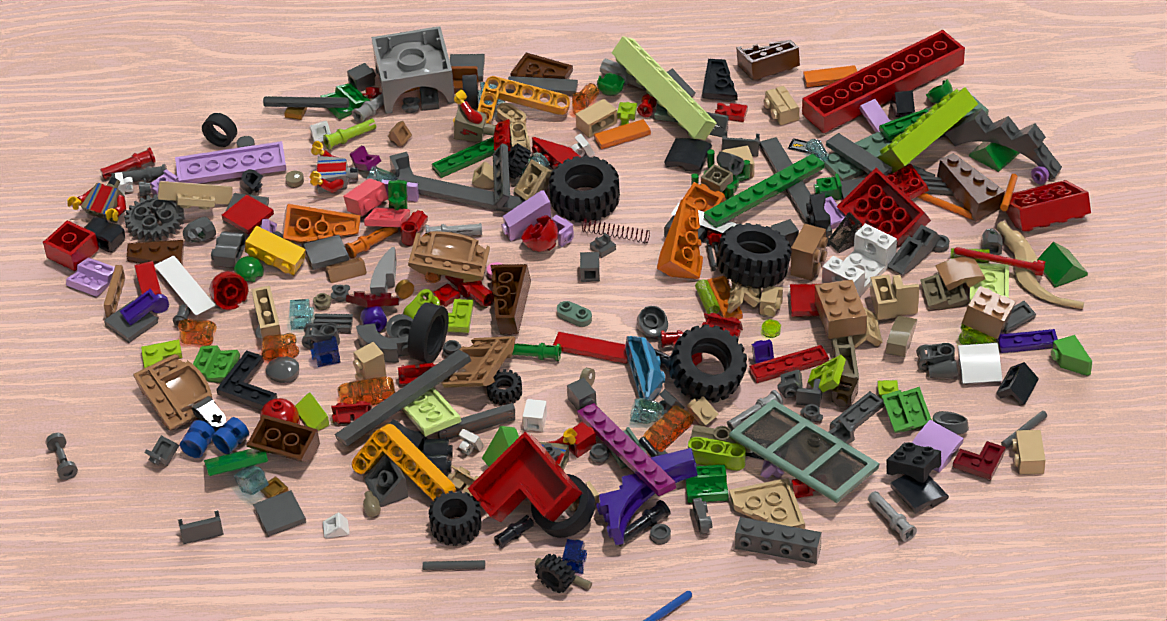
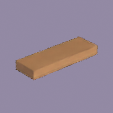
(114, 290)

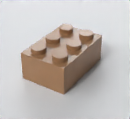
(840, 309)

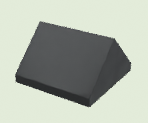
(387, 482)

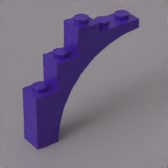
(621, 504)

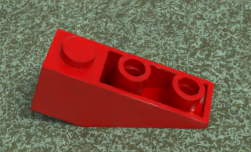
(552, 151)

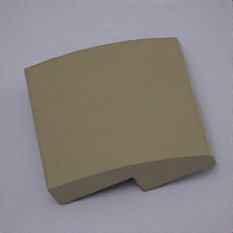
(938, 295)

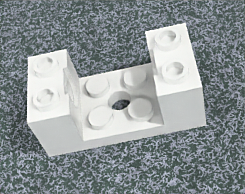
(870, 258)

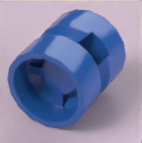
(230, 435)
(197, 439)

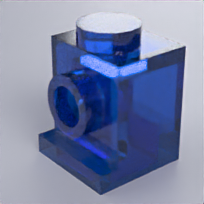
(326, 352)
(575, 555)

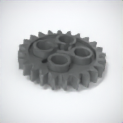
(144, 223)

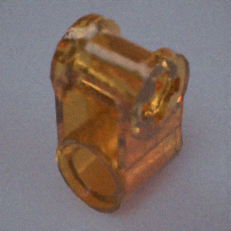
(196, 332)
(278, 346)

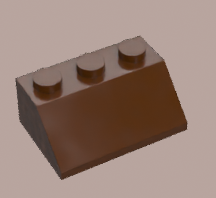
(284, 439)

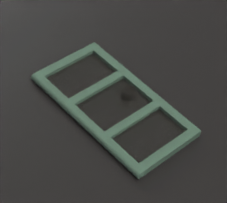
(804, 450)

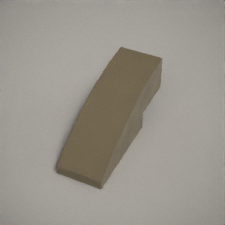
(901, 336)
(845, 347)

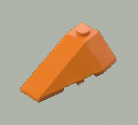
(312, 224)
(681, 251)

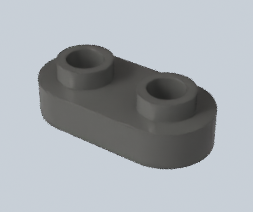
(703, 521)

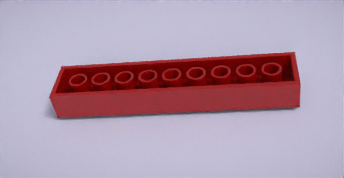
(880, 80)

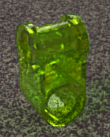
(974, 337)

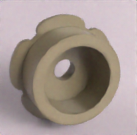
(322, 301)

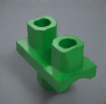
(397, 194)

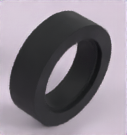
(428, 332)
(577, 521)

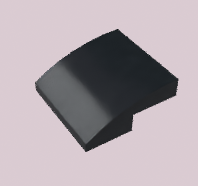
(688, 153)
(919, 494)

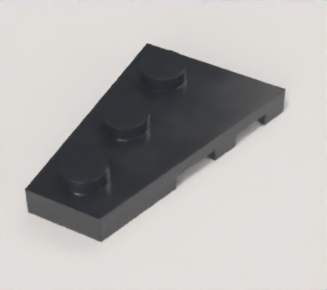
(718, 81)

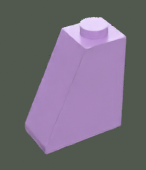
(525, 214)

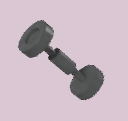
(66, 469)

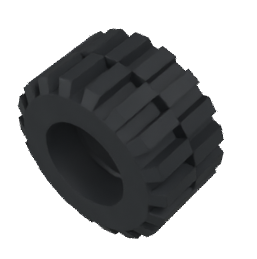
(455, 530)

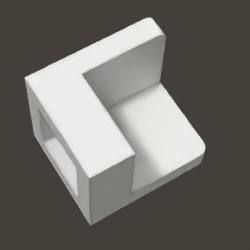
(535, 415)

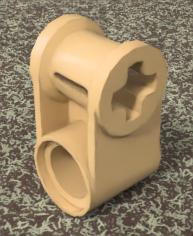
(519, 134)

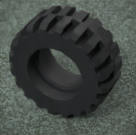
(582, 173)
(753, 255)
(714, 342)

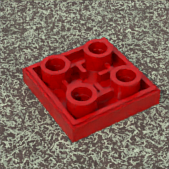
(909, 181)
(247, 214)
(803, 300)

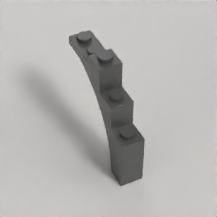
(1006, 133)

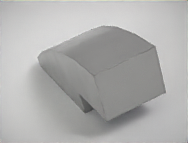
(384, 273)

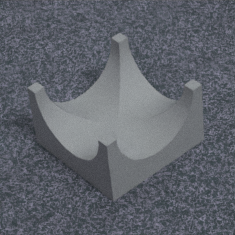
(412, 61)

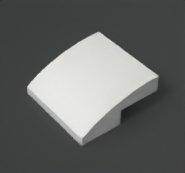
(979, 363)

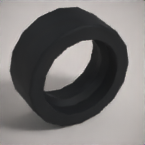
(470, 87)
(225, 124)

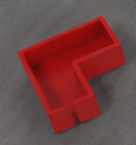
(524, 472)

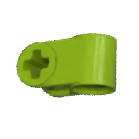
(412, 308)

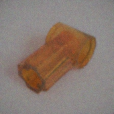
(584, 98)

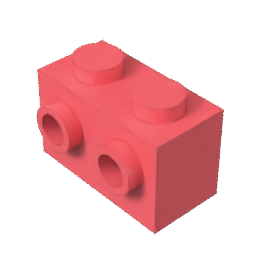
(365, 197)

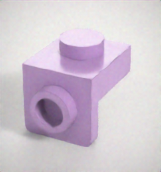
(565, 230)

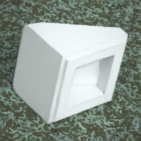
(336, 526)

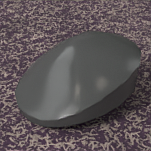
(652, 321)
(399, 326)
(283, 369)
(952, 421)

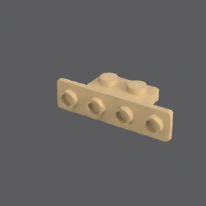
(195, 194)
(739, 293)

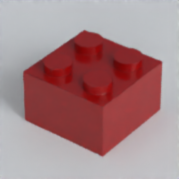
(70, 245)

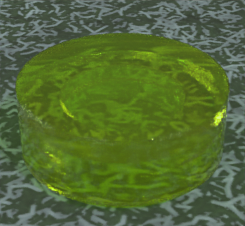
(771, 328)

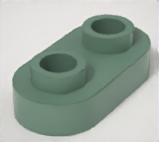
(574, 313)

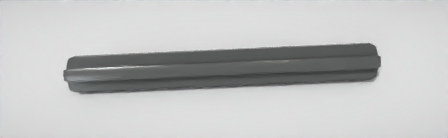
(308, 102)

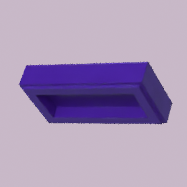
(140, 307)

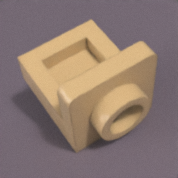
(702, 411)

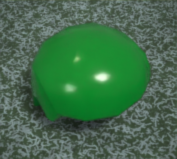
(611, 84)
(938, 92)
(249, 268)

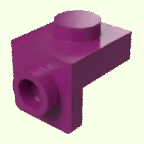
(364, 160)

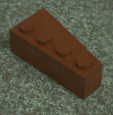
(970, 186)
(510, 294)

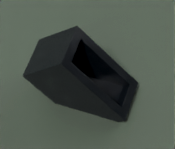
(903, 103)

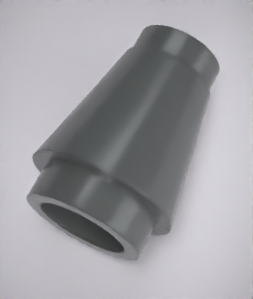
(944, 369)

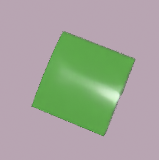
(215, 363)
(906, 409)

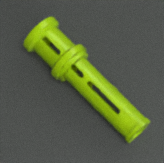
(341, 136)

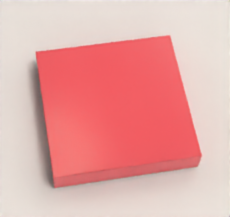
(387, 217)

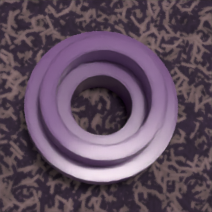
(1040, 175)

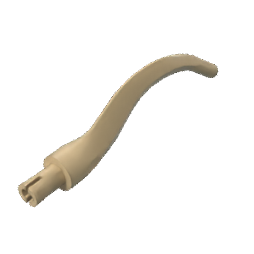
(1023, 251)

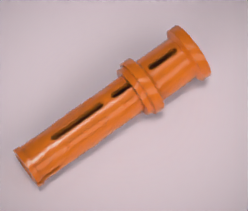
(364, 242)

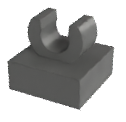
(603, 245)
(669, 401)

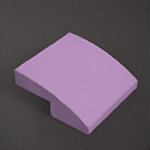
(91, 277)
(939, 439)

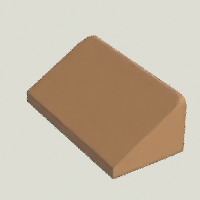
(346, 270)

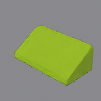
(312, 412)

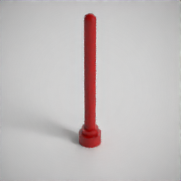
(1036, 267)

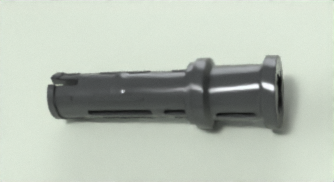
(149, 173)

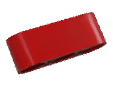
(147, 277)

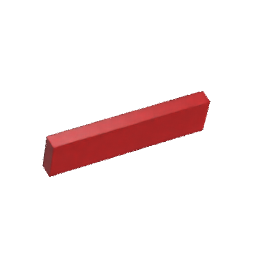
(592, 347)
(799, 360)

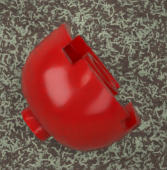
(541, 235)
(228, 290)
(281, 409)

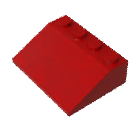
(1048, 205)
(884, 207)

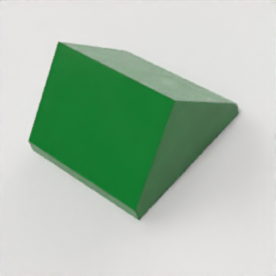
(993, 155)
(1061, 265)

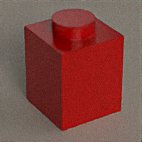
(584, 440)

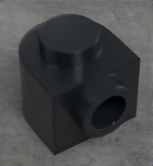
(251, 181)

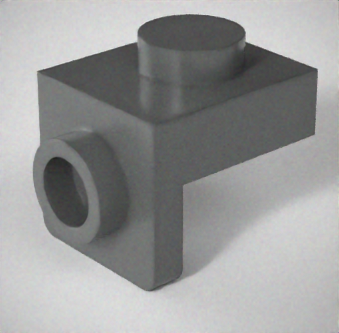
(790, 383)
(844, 431)
(162, 451)

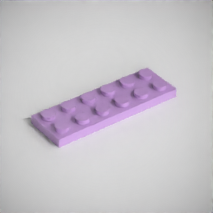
(230, 163)

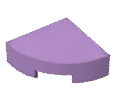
(269, 225)

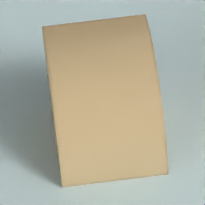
(483, 176)

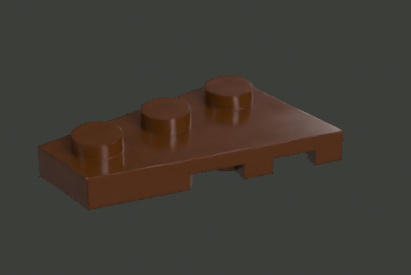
(541, 67)
(155, 251)

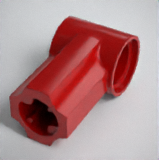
(412, 226)

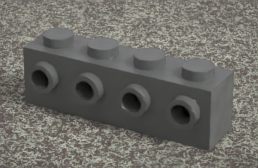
(778, 540)

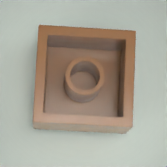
(808, 252)
(988, 312)

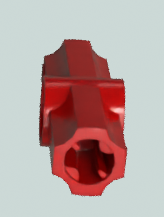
(474, 290)

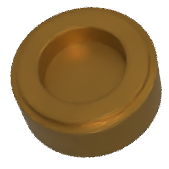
(404, 289)

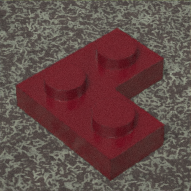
(371, 300)
(980, 464)

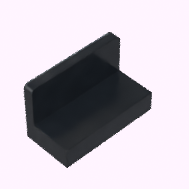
(1018, 382)

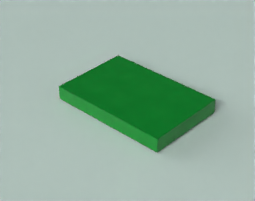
(235, 461)

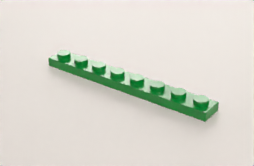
(764, 190)

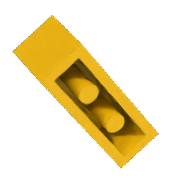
(275, 250)

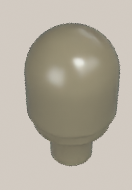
(371, 504)

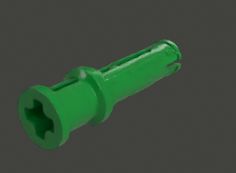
(541, 351)

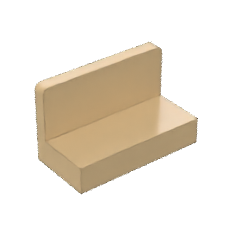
(906, 296)
(872, 334)

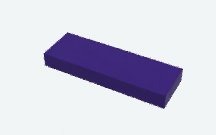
(1026, 341)

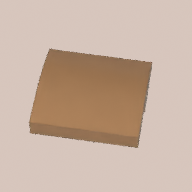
(960, 270)

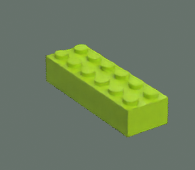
(927, 129)

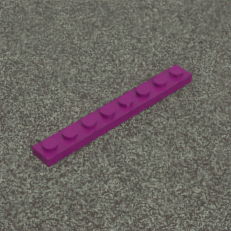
(627, 450)

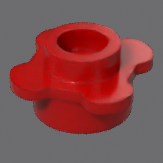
(372, 92)

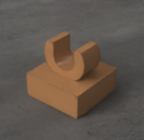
(399, 134)

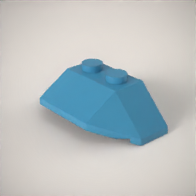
(644, 367)

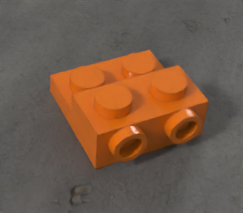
(703, 197)

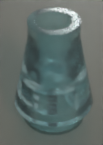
(816, 147)

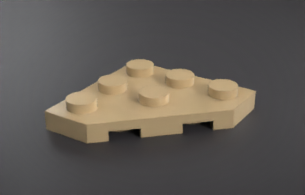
(769, 503)

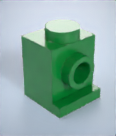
(829, 186)

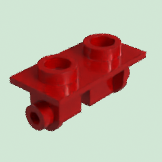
(502, 134)
(731, 324)
(410, 372)
(342, 411)

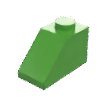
(1071, 355)

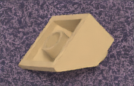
(533, 180)

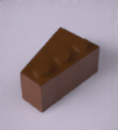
(768, 60)

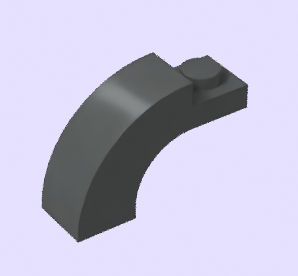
(390, 347)

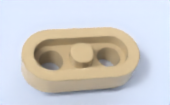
(509, 111)

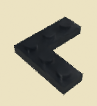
(236, 385)

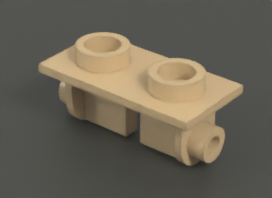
(461, 477)

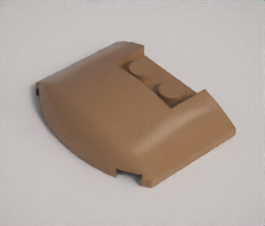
(449, 255)
(486, 357)
(173, 389)

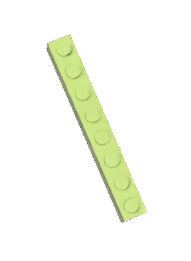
(663, 88)

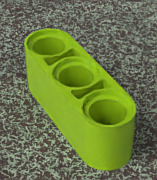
(718, 452)

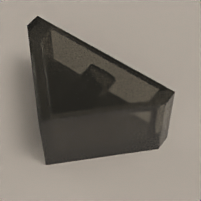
(844, 234)

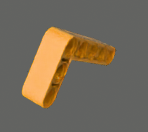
(518, 98)
(403, 459)

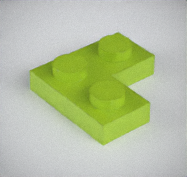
(461, 316)
(160, 351)
(829, 373)

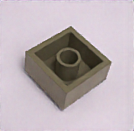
(717, 178)

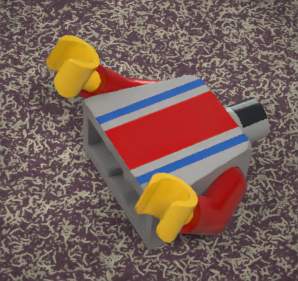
(331, 171)

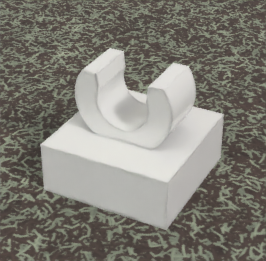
(318, 130)
(582, 146)
(123, 186)
(469, 442)

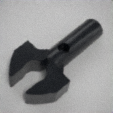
(649, 448)

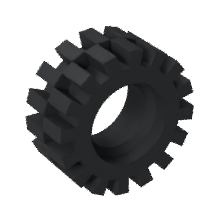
(517, 160)
(505, 395)
(555, 573)

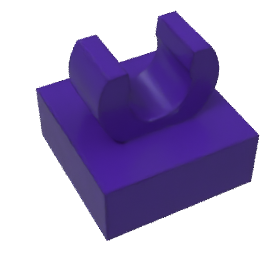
(762, 351)

